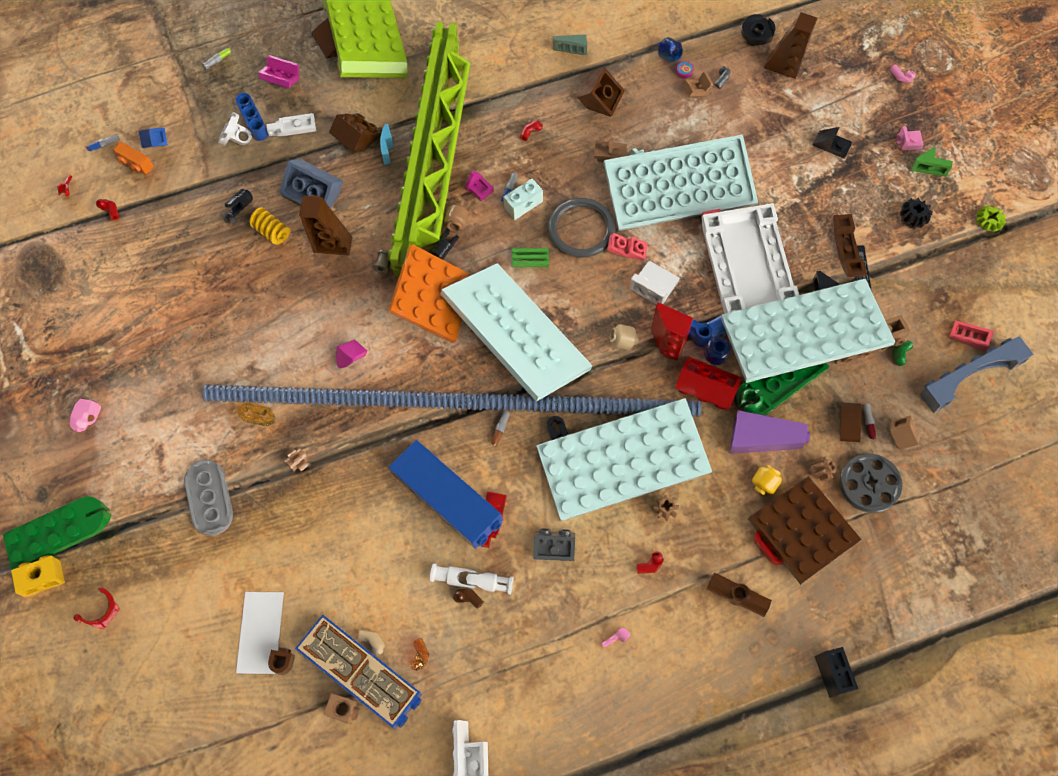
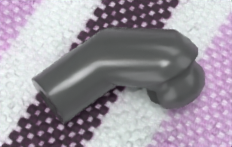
(725, 74)

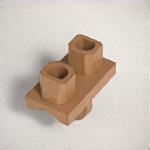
(609, 150)

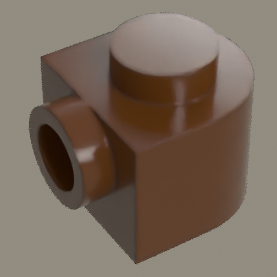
(281, 661)

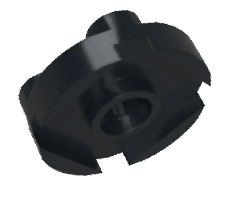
(758, 37)

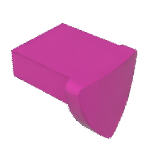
(478, 186)
(348, 353)

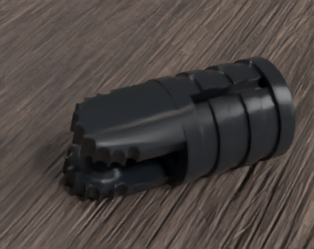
(238, 202)
(442, 247)

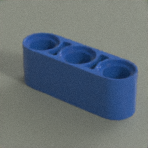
(251, 117)

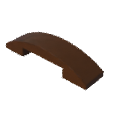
(847, 246)

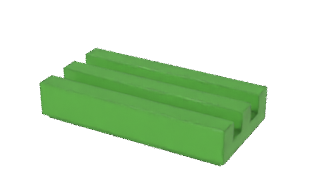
(530, 254)

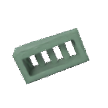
(571, 44)

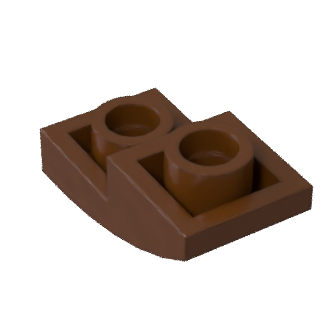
(850, 422)

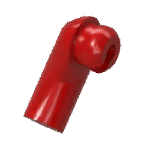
(528, 128)
(108, 206)
(653, 564)

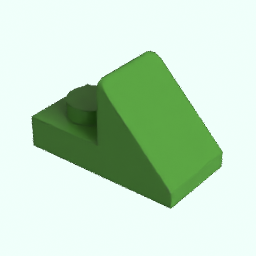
(929, 164)

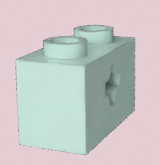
(523, 199)

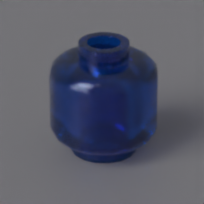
(670, 49)
(717, 351)

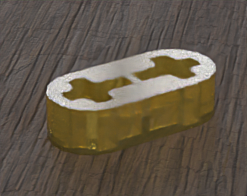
(256, 410)

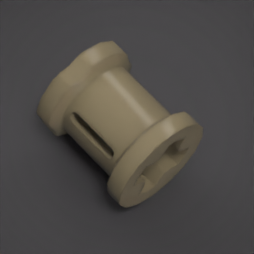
(382, 262)

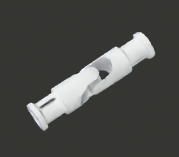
(486, 581)

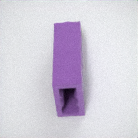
(766, 433)

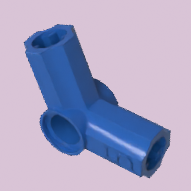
(710, 330)

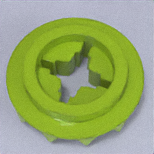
(991, 224)

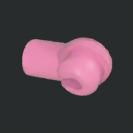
(900, 76)

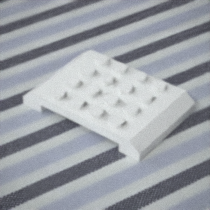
(747, 257)

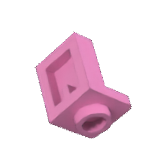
(909, 139)

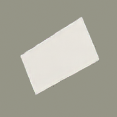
(259, 631)

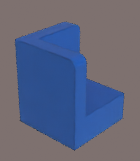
(153, 137)

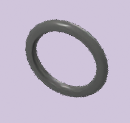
(553, 220)

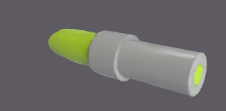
(216, 58)

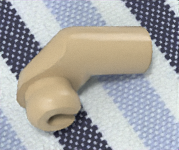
(374, 639)

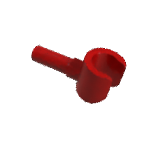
(64, 187)

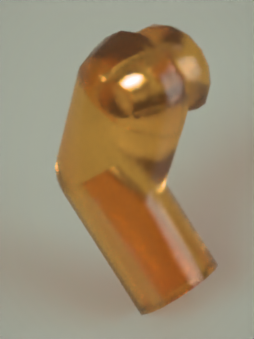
(421, 657)

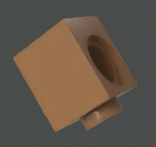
(333, 705)

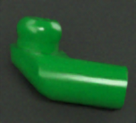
(899, 352)

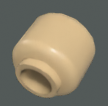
(624, 337)

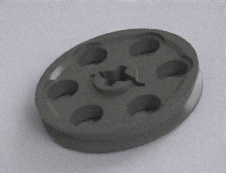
(865, 489)

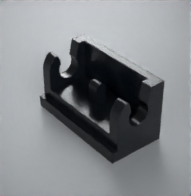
(836, 672)

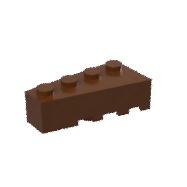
(791, 49)
(323, 227)

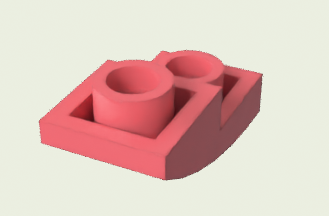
(628, 248)

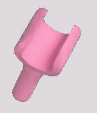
(622, 634)

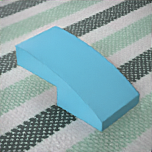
(386, 143)

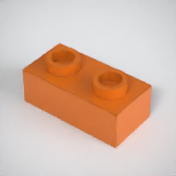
(136, 160)

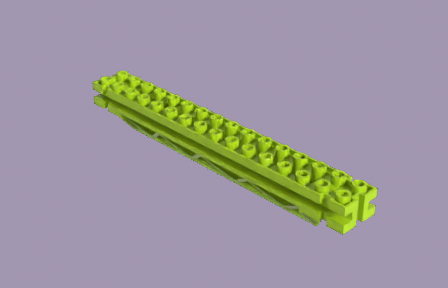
(427, 146)

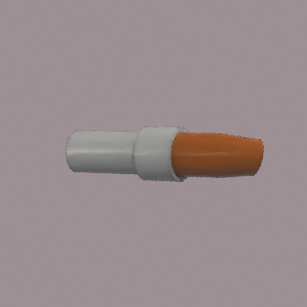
(500, 428)

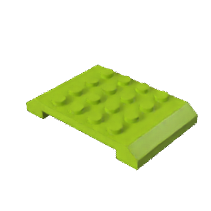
(366, 38)

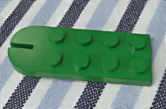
(775, 390)
(56, 530)

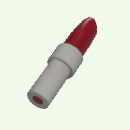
(869, 421)

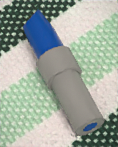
(103, 142)
(510, 185)

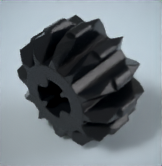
(916, 213)

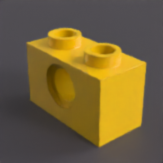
(50, 576)

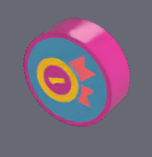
(684, 70)

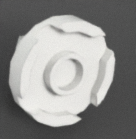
(231, 131)

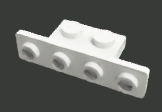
(468, 758)

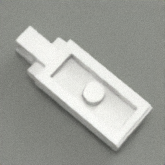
(292, 125)

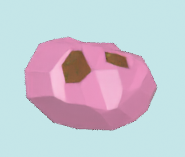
(84, 414)

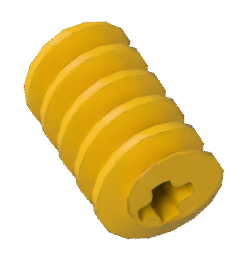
(269, 226)

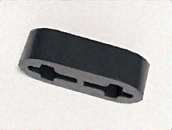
(552, 431)

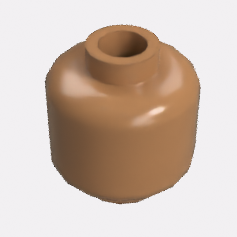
(456, 217)

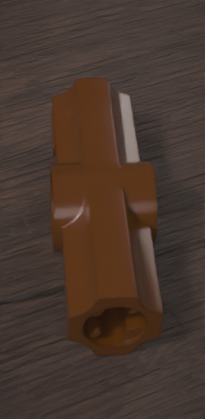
(751, 600)

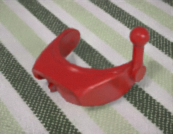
(102, 622)

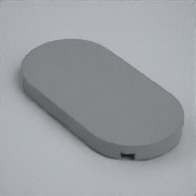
(208, 498)

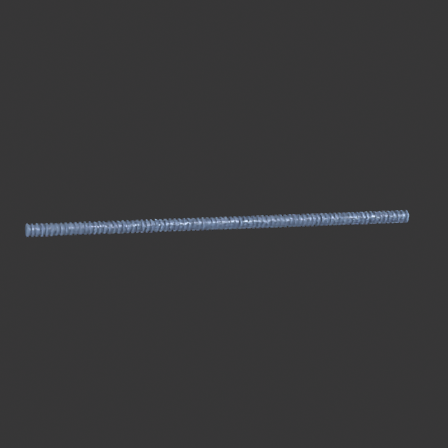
(433, 400)

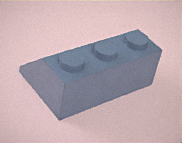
(307, 180)

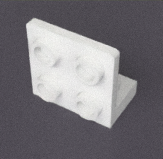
(654, 283)

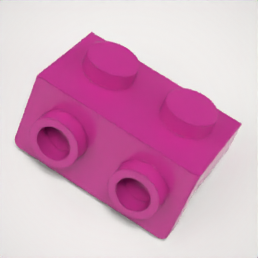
(280, 72)

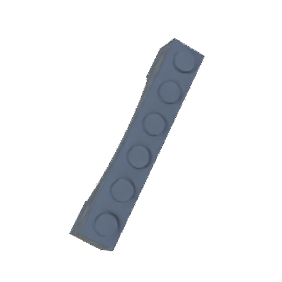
(1009, 354)

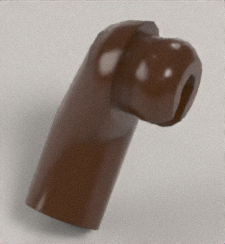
(468, 595)

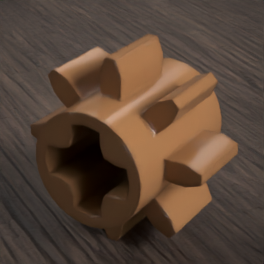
(296, 459)
(823, 469)
(670, 505)

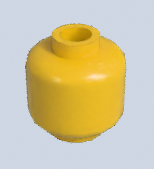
(766, 480)

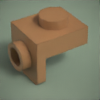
(698, 87)

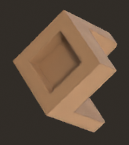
(904, 432)

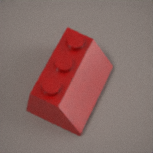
(670, 330)
(708, 383)

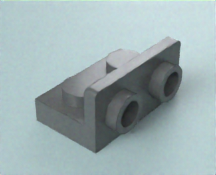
(554, 545)

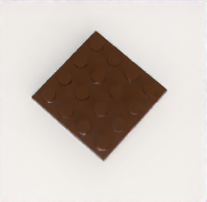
(804, 530)

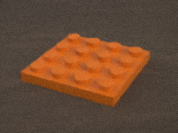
(419, 290)

